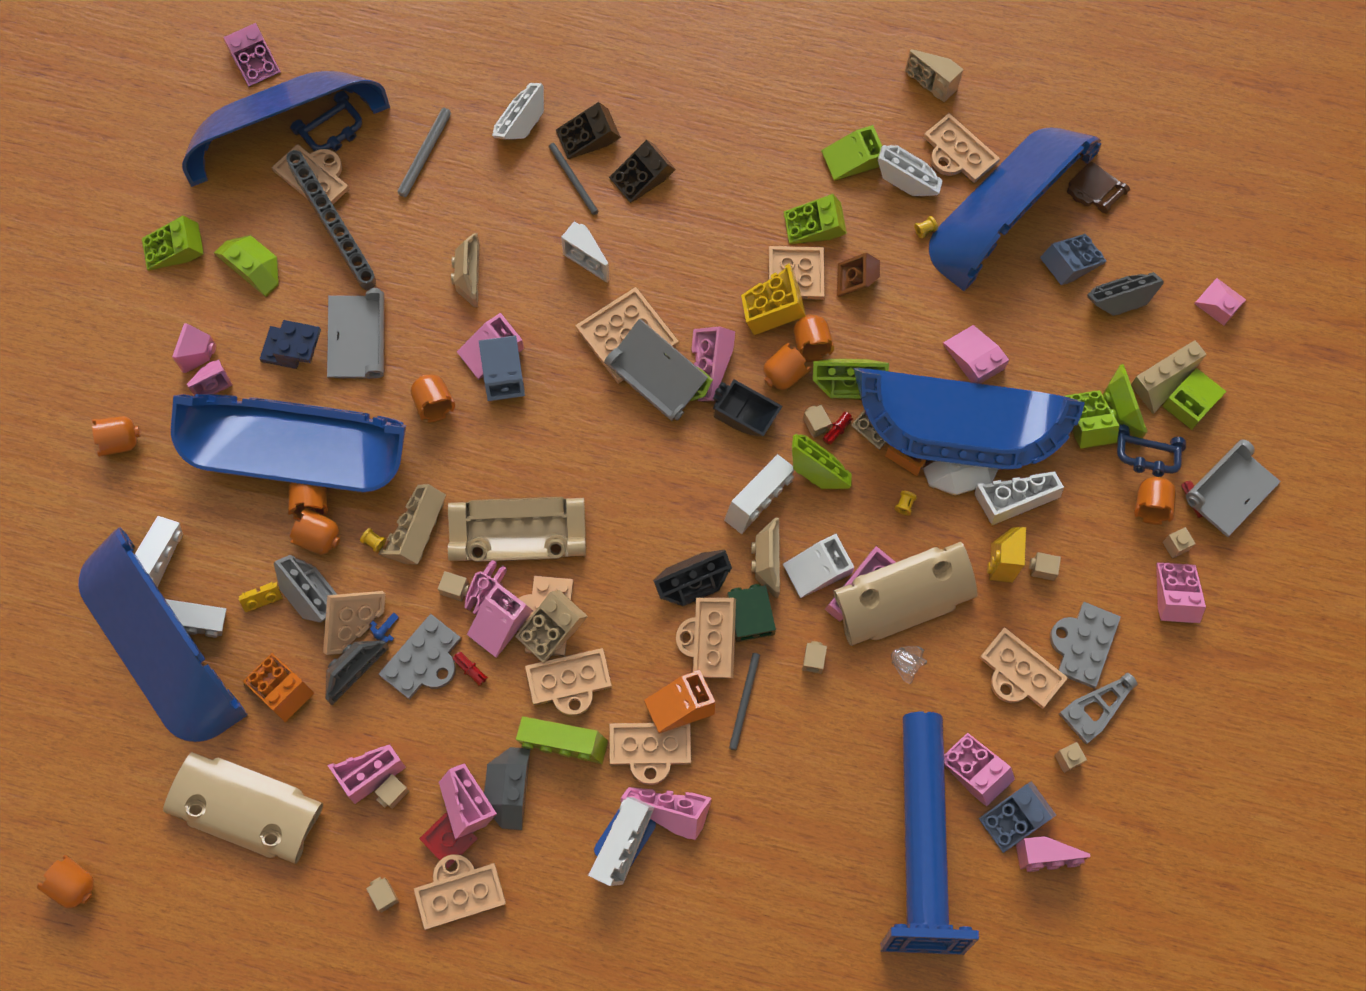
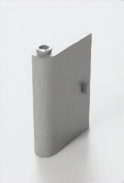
(360, 342)
(660, 380)
(1227, 486)

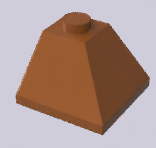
(857, 273)

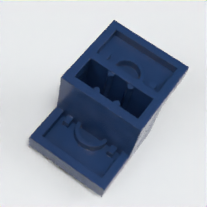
(290, 344)

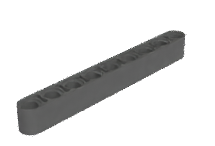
(333, 227)

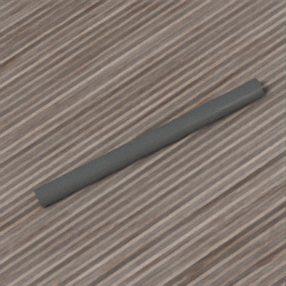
(573, 179)
(744, 701)

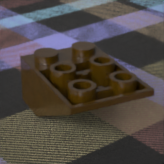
(588, 131)
(642, 171)

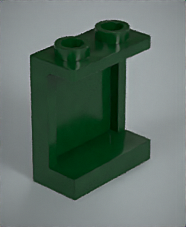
(753, 613)

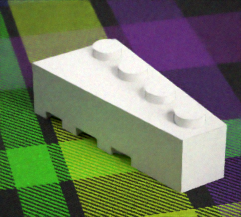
(759, 493)
(1018, 495)
(159, 547)
(199, 618)
(622, 842)

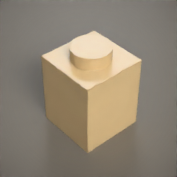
(817, 420)
(1179, 542)
(1045, 566)
(453, 586)
(814, 657)
(1070, 757)
(391, 792)
(382, 894)

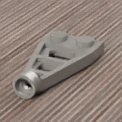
(1082, 723)

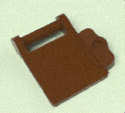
(1093, 184)

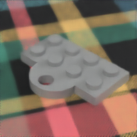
(1085, 643)
(422, 659)

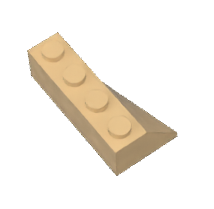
(1164, 378)
(415, 525)

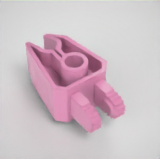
(482, 585)

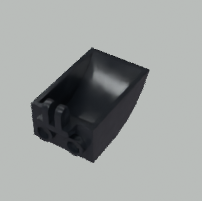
(744, 408)

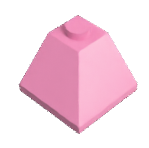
(1220, 301)
(193, 348)
(210, 379)

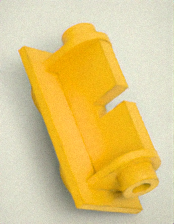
(252, 599)

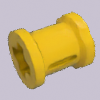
(926, 227)
(905, 503)
(373, 540)

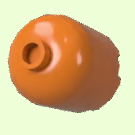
(813, 337)
(785, 368)
(431, 398)
(115, 435)
(306, 496)
(1155, 500)
(315, 532)
(67, 883)

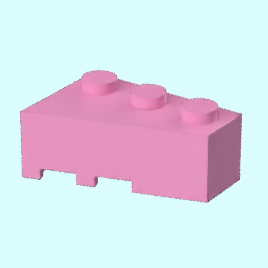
(367, 772)
(465, 801)

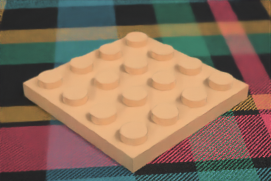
(612, 323)

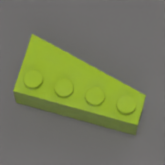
(562, 739)

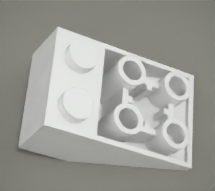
(819, 566)

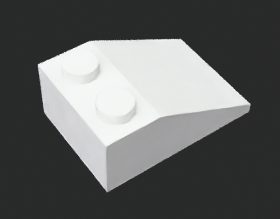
(582, 248)

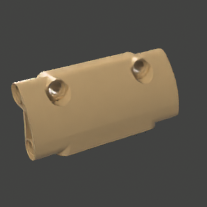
(516, 528)
(906, 593)
(242, 807)

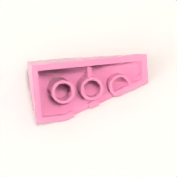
(712, 353)
(676, 813)

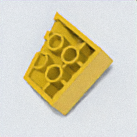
(773, 302)
(1007, 555)

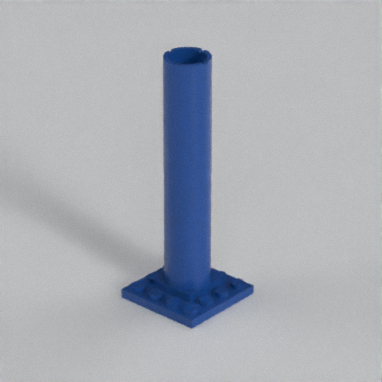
(926, 846)

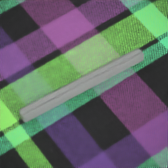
(424, 152)

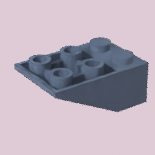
(1072, 258)
(501, 368)
(1017, 816)

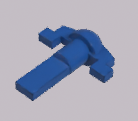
(379, 633)

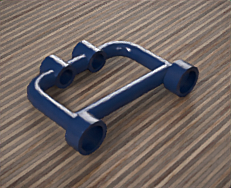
(333, 142)
(1176, 446)

